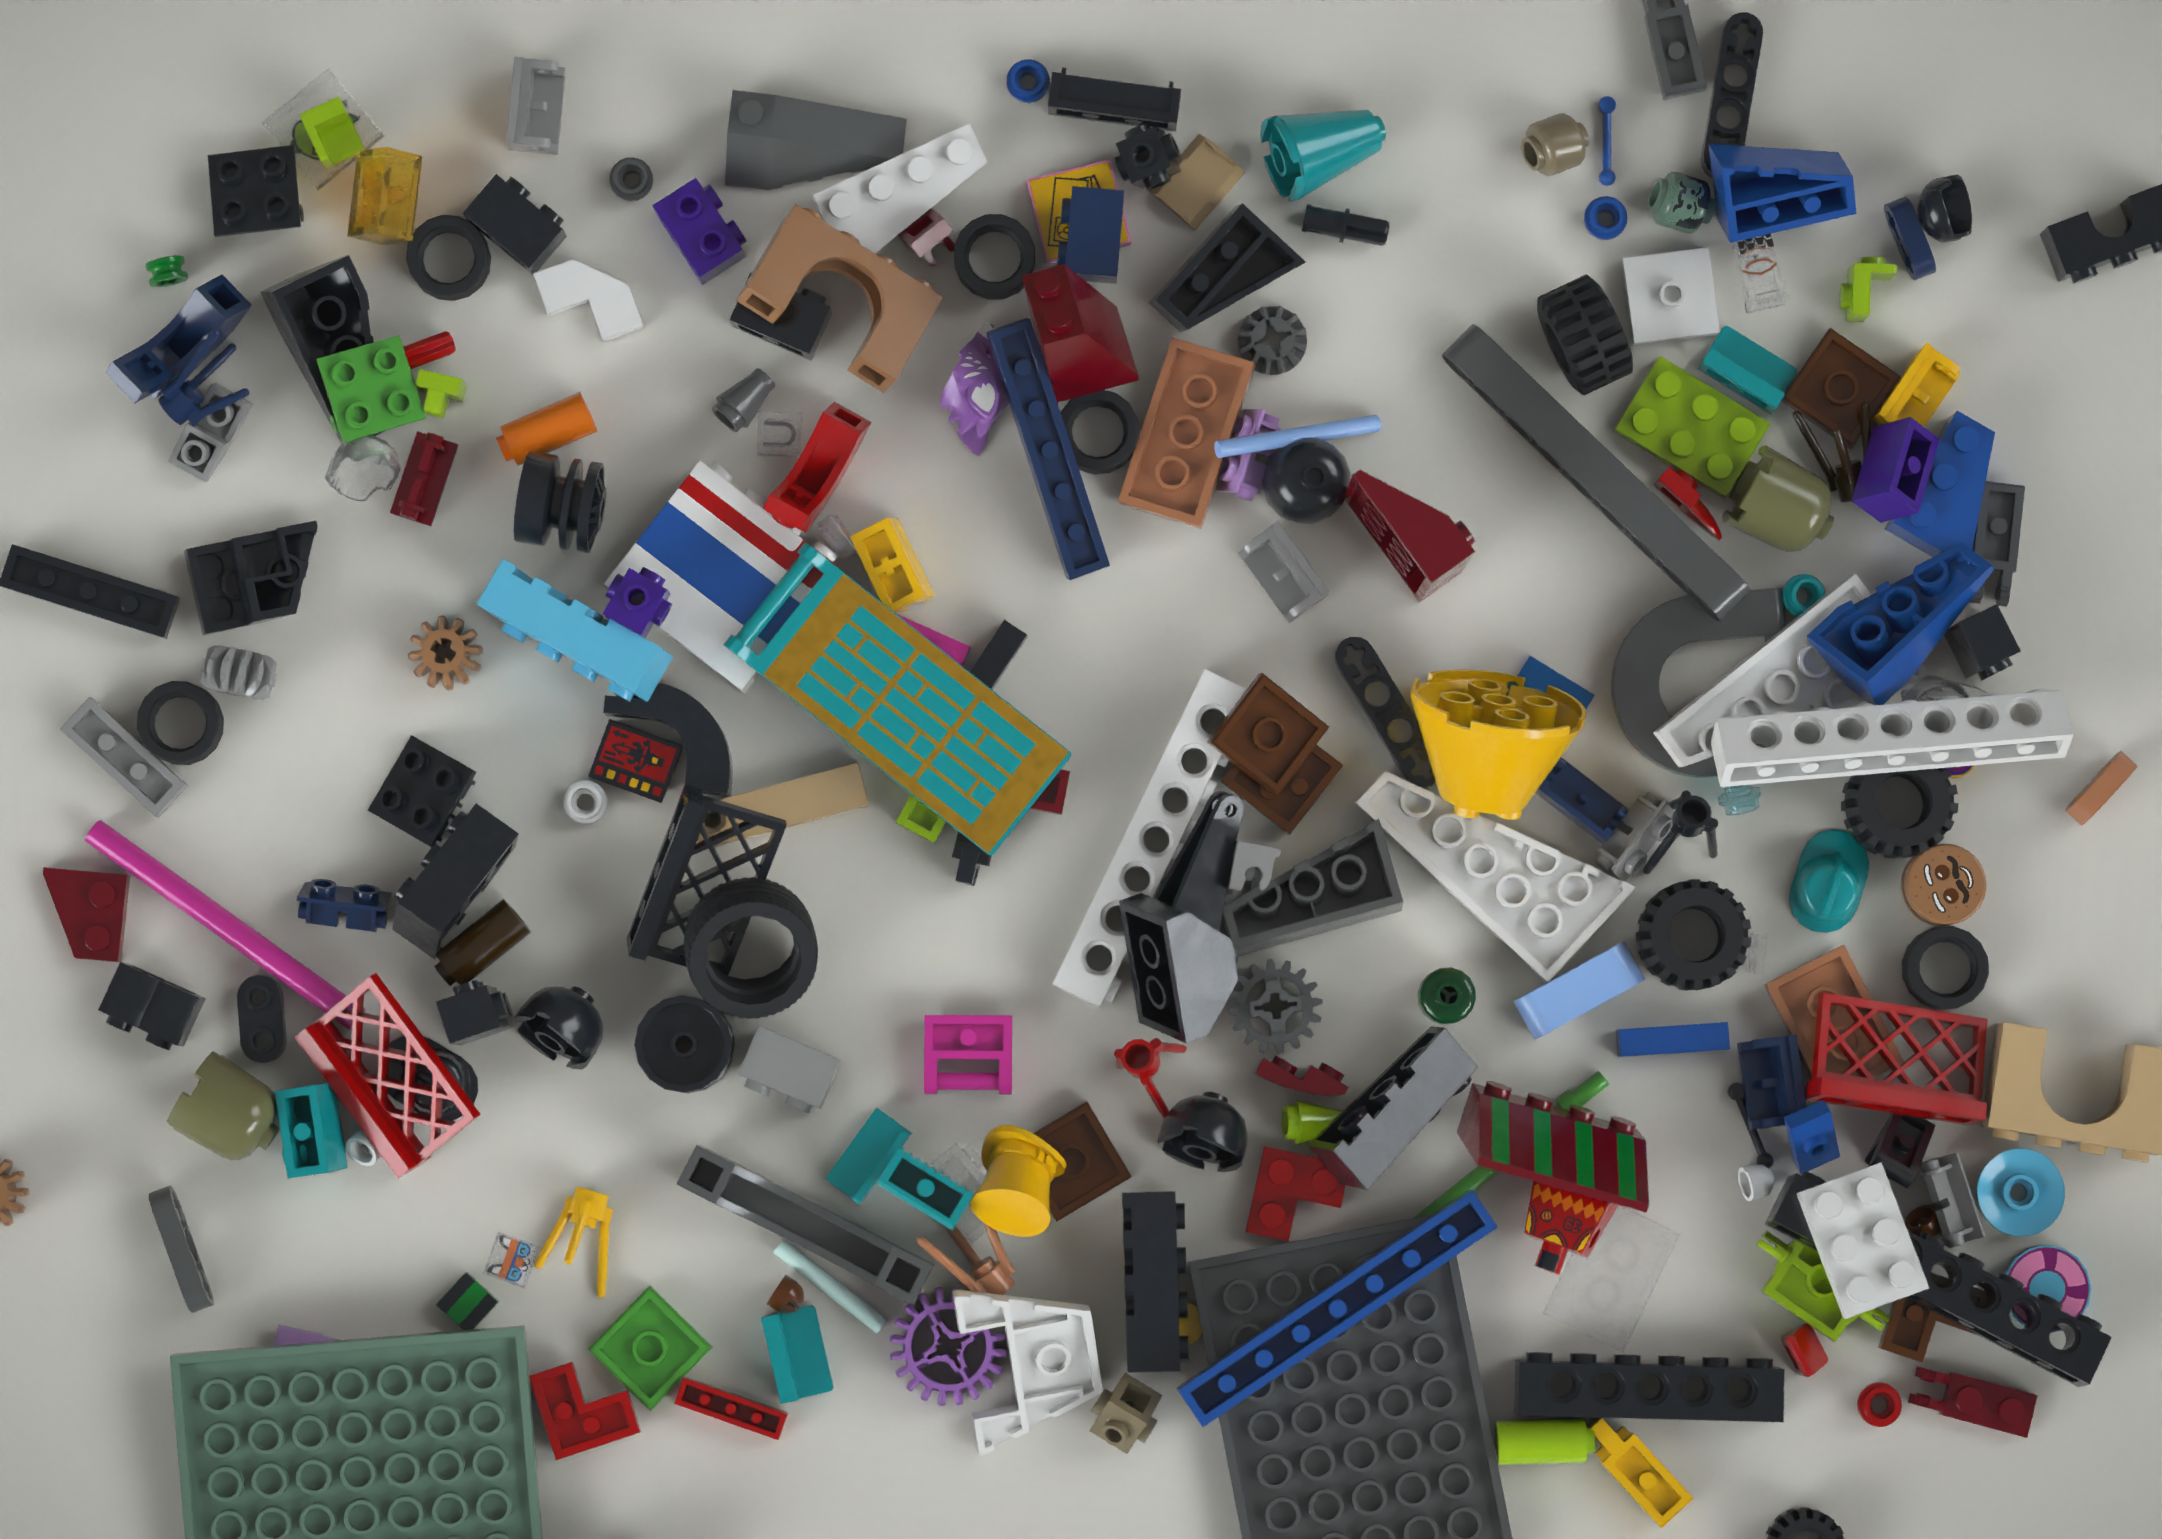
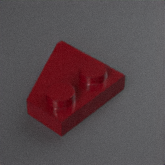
(91, 911)

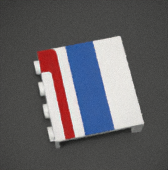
(719, 566)

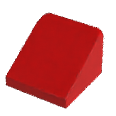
(1804, 1350)

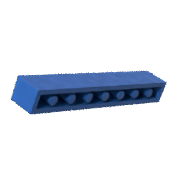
(1336, 1307)

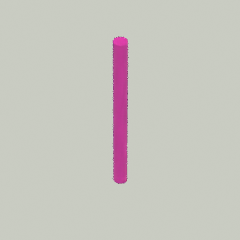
(216, 918)

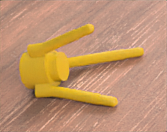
(586, 1209)

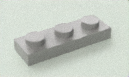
(123, 757)

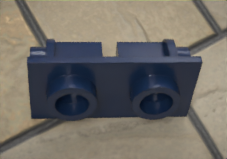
(324, 900)

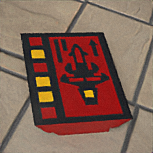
(635, 761)

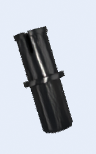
(1345, 225)

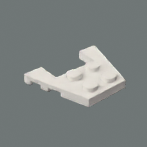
(1049, 1359)

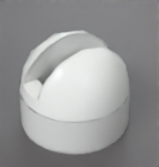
(360, 1153)
(1755, 1181)

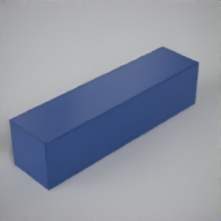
(1672, 1039)

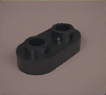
(262, 1018)

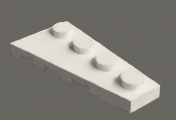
(899, 191)

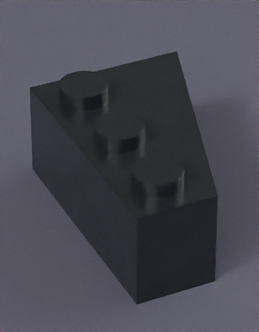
(452, 878)

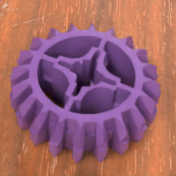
(915, 1364)

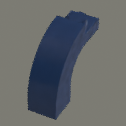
(161, 359)

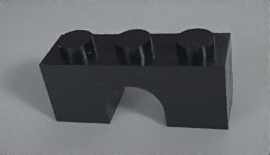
(2079, 248)

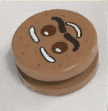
(1943, 885)

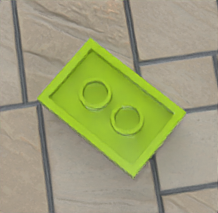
(1692, 427)

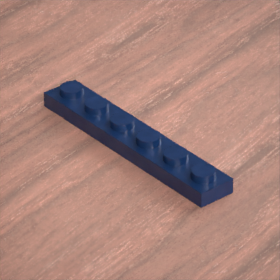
(1048, 448)

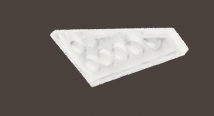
(1776, 677)

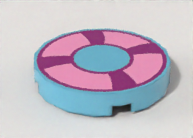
(2052, 1273)

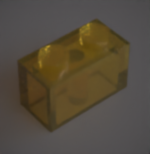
(384, 196)

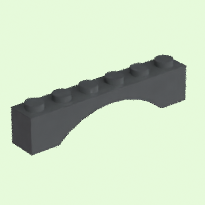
(805, 1224)

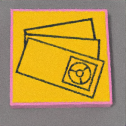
(1047, 197)

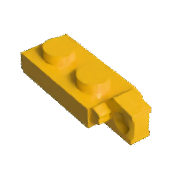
(1640, 1472)

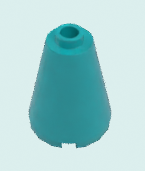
(1318, 147)

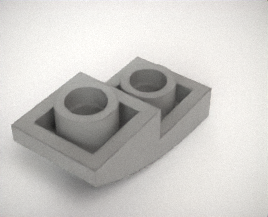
(206, 443)

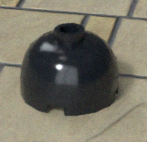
(1306, 480)
(561, 1023)
(1205, 1131)

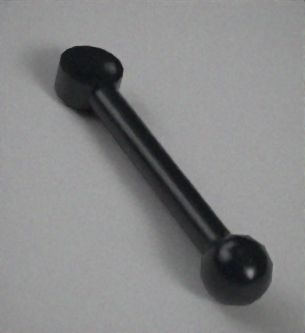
(1736, 1093)

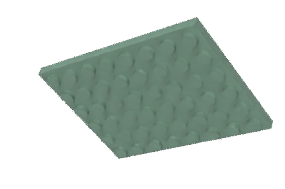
(359, 1439)

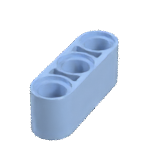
(1579, 990)

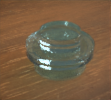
(1740, 799)

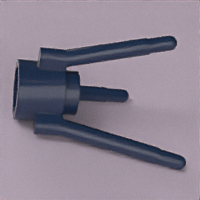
(183, 398)

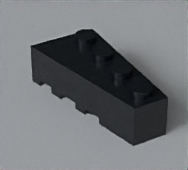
(1152, 1282)

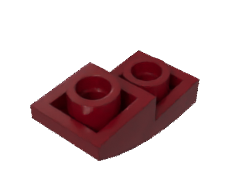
(1314, 1081)

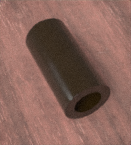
(481, 944)

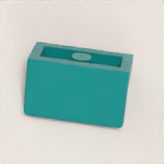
(1748, 369)
(868, 1156)
(797, 1354)

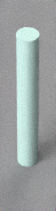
(830, 1286)

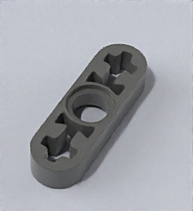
(181, 1249)

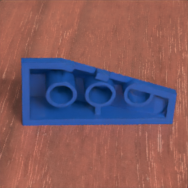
(1892, 632)

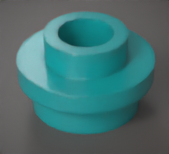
(1811, 585)

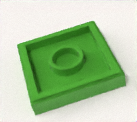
(650, 1348)

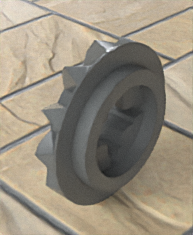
(1290, 349)

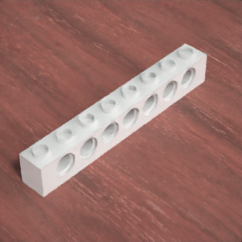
(2001, 740)
(1075, 976)

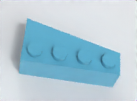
(574, 631)

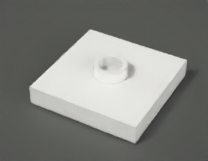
(1670, 296)

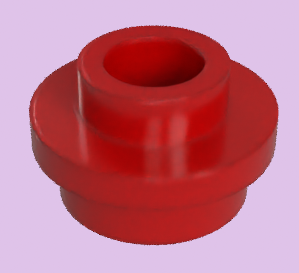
(1892, 1409)

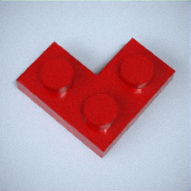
(1280, 1183)
(572, 1422)

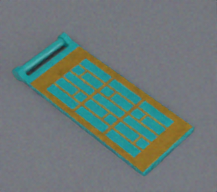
(902, 703)

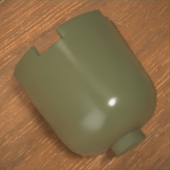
(1780, 503)
(227, 1110)

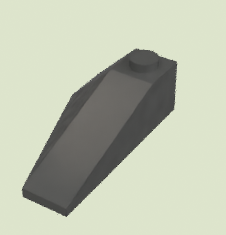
(798, 140)

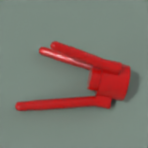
(1143, 1061)

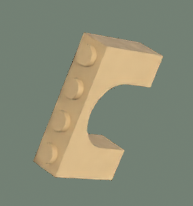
(2019, 1106)

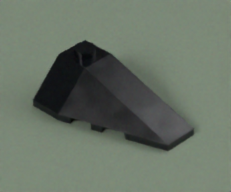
(321, 316)

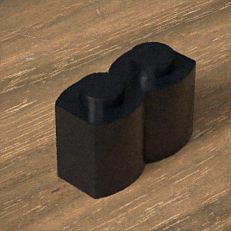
(151, 1005)

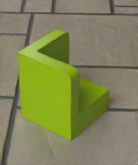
(332, 132)

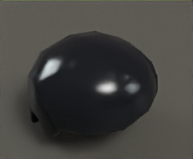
(1945, 209)

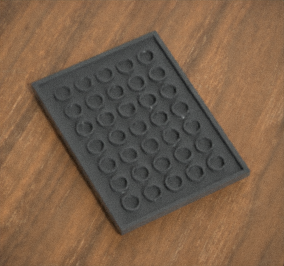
(1372, 1428)

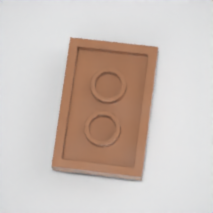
(1796, 1001)

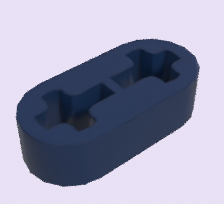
(1910, 238)

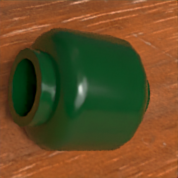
(1443, 1012)

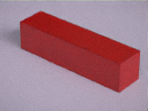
(731, 1408)

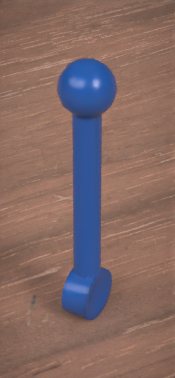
(1606, 107)

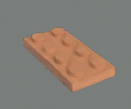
(1189, 411)

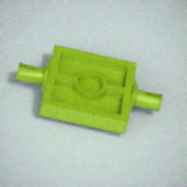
(1805, 1290)

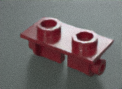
(424, 478)

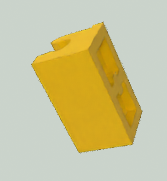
(1919, 388)
(892, 565)

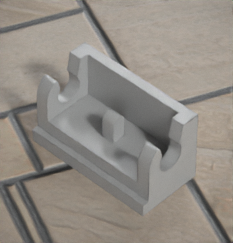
(535, 106)
(1283, 572)
(1252, 863)

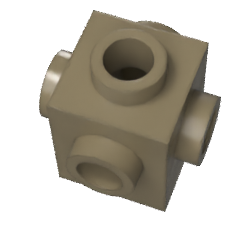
(1125, 1413)

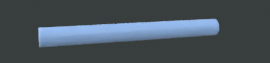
(1282, 438)

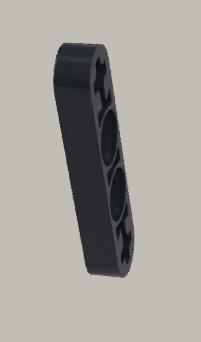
(1728, 95)
(1382, 715)

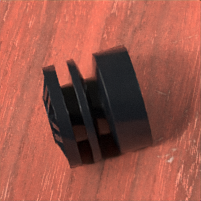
(559, 502)

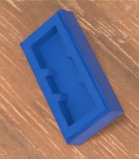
(1812, 1136)

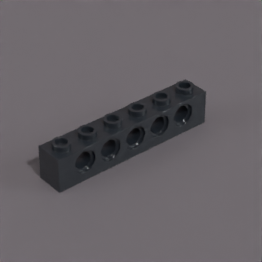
(1761, 1404)

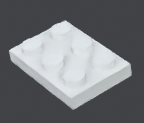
(1862, 1240)

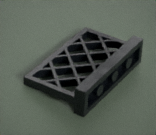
(673, 862)

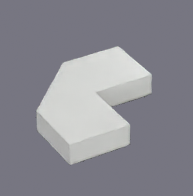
(577, 284)

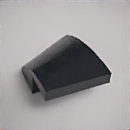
(250, 577)

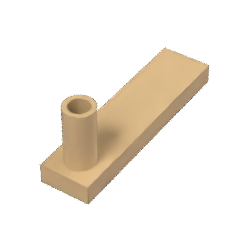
(796, 801)

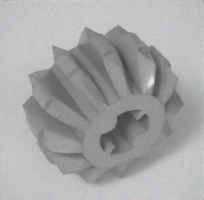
(238, 672)

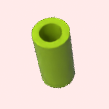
(1543, 1441)

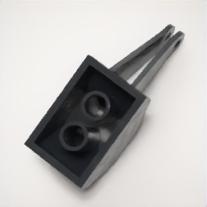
(1174, 942)

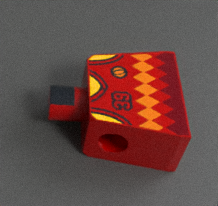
(1564, 1224)

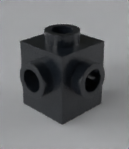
(1160, 164)

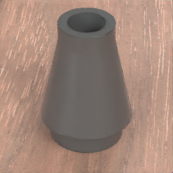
(743, 400)

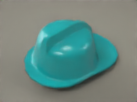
(1829, 881)

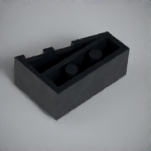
(1226, 267)

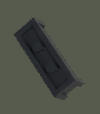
(1113, 101)

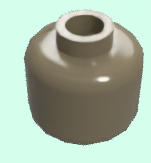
(1555, 144)

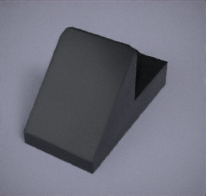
(1901, 1147)

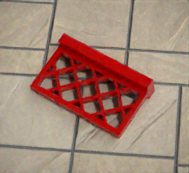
(367, 1093)
(1901, 1097)

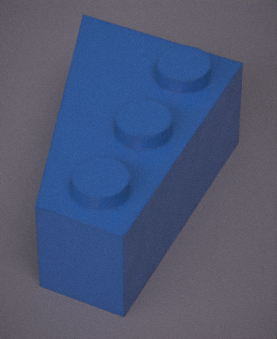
(1777, 189)
(1952, 490)

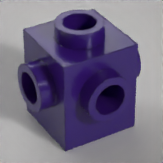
(643, 616)

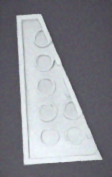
(1513, 884)

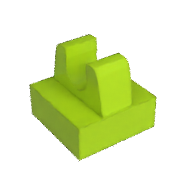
(439, 391)

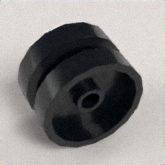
(711, 1044)

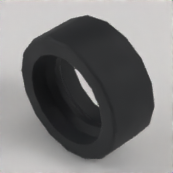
(438, 226)
(979, 227)
(1125, 412)
(150, 708)
(1978, 965)

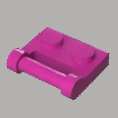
(968, 1039)

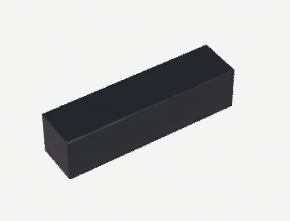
(998, 654)

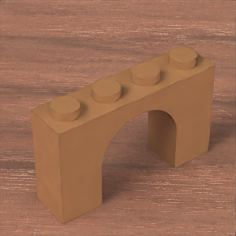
(897, 301)

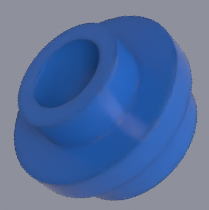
(1031, 68)
(1609, 205)

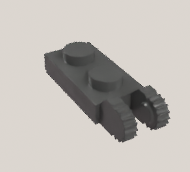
(1674, 49)
(1999, 535)

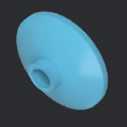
(2042, 1187)

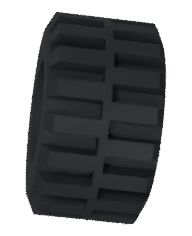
(1585, 334)
(1900, 842)
(1730, 925)

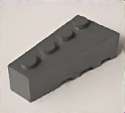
(1321, 894)

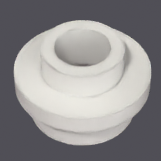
(572, 796)

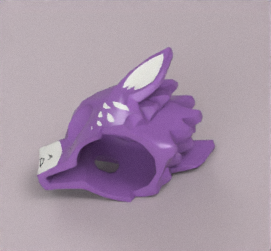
(975, 391)

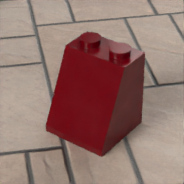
(1077, 334)

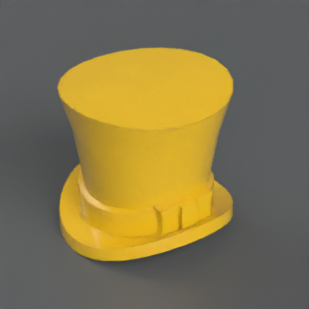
(1016, 1181)

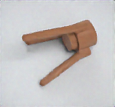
(987, 1274)

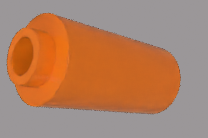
(546, 429)

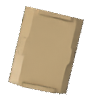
(1202, 183)

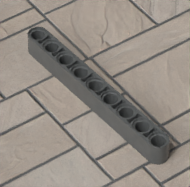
(1596, 473)

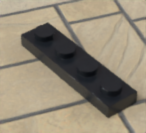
(89, 591)

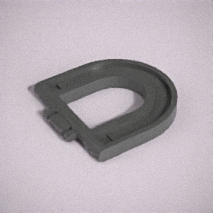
(1653, 640)

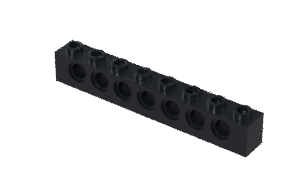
(2084, 1340)

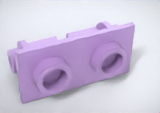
(1241, 472)

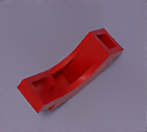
(818, 468)

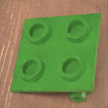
(370, 389)

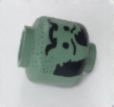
(1681, 202)

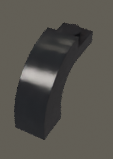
(705, 743)

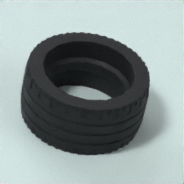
(759, 995)

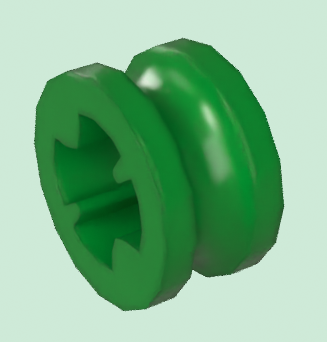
(166, 271)

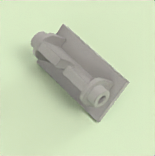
(1628, 853)
(1952, 1199)

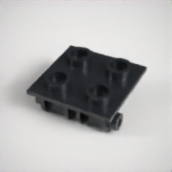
(254, 191)
(422, 791)

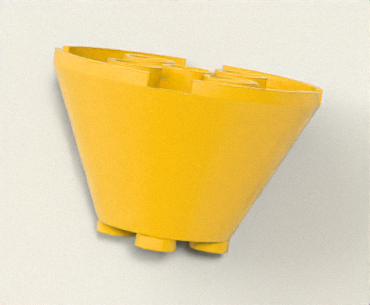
(1490, 746)

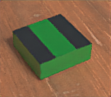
(467, 1302)

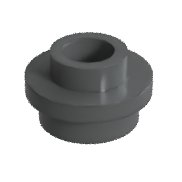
(625, 167)

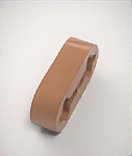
(2101, 788)

